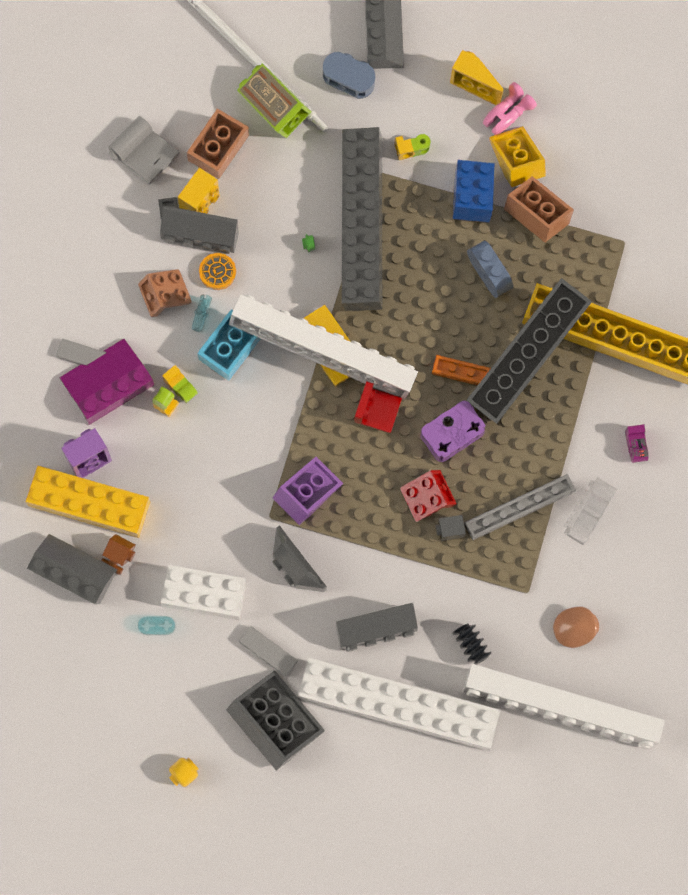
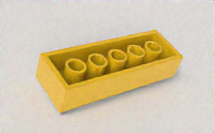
(88, 501)

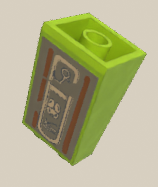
(273, 100)

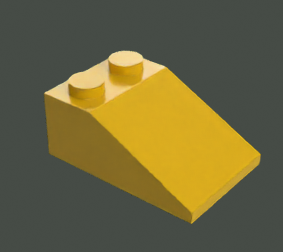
(474, 77)
(518, 156)

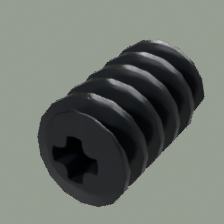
(471, 643)

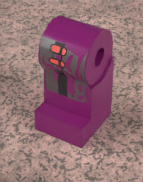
(637, 443)

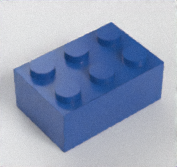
(473, 191)

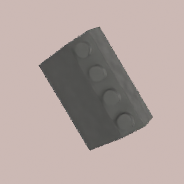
(275, 720)

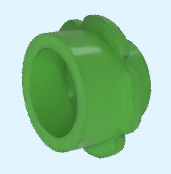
(308, 242)

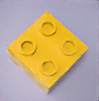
(199, 192)

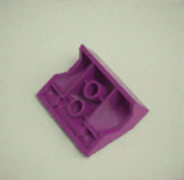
(107, 381)

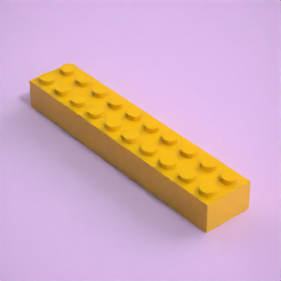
(624, 338)

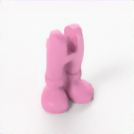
(498, 111)

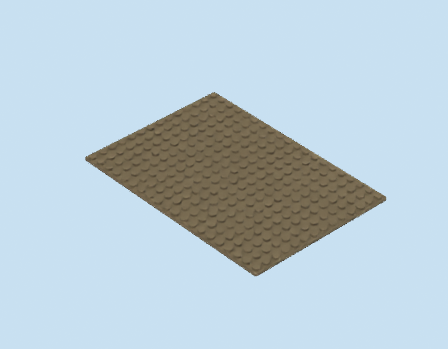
(443, 308)

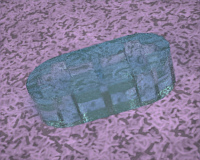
(156, 620)

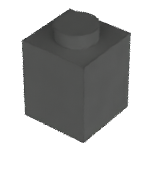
(450, 528)

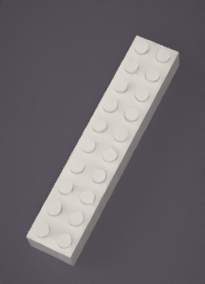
(322, 346)
(399, 704)
(564, 706)

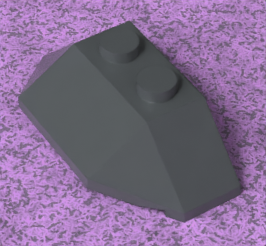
(294, 565)

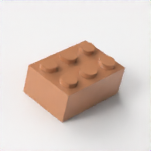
(218, 143)
(538, 209)

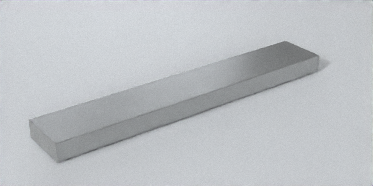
(520, 507)

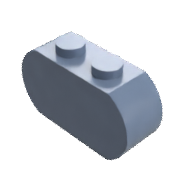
(349, 74)
(490, 269)

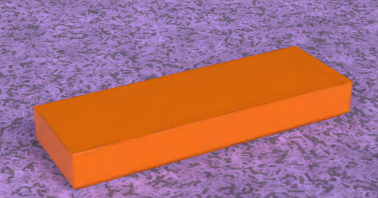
(459, 370)

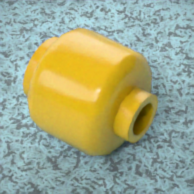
(183, 772)

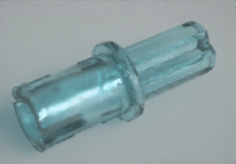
(201, 313)

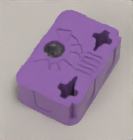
(457, 435)

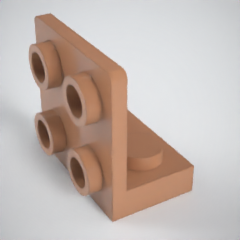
(163, 291)

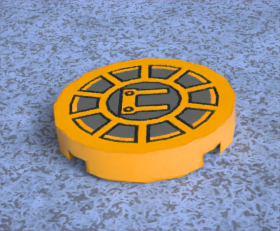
(217, 271)

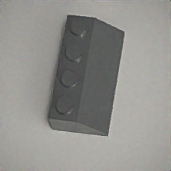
(384, 34)
(199, 229)
(72, 569)
(377, 626)

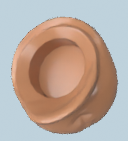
(575, 627)

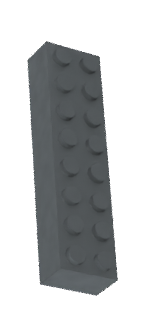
(529, 350)

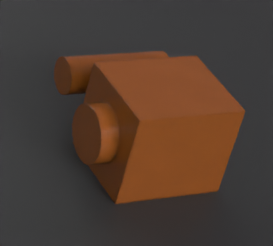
(119, 552)

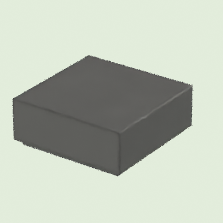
(171, 202)

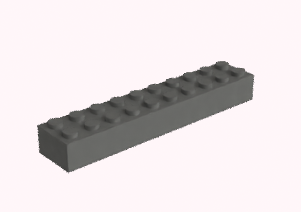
(362, 219)

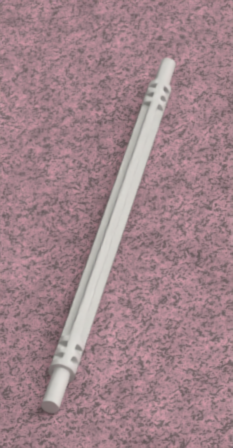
(246, 51)

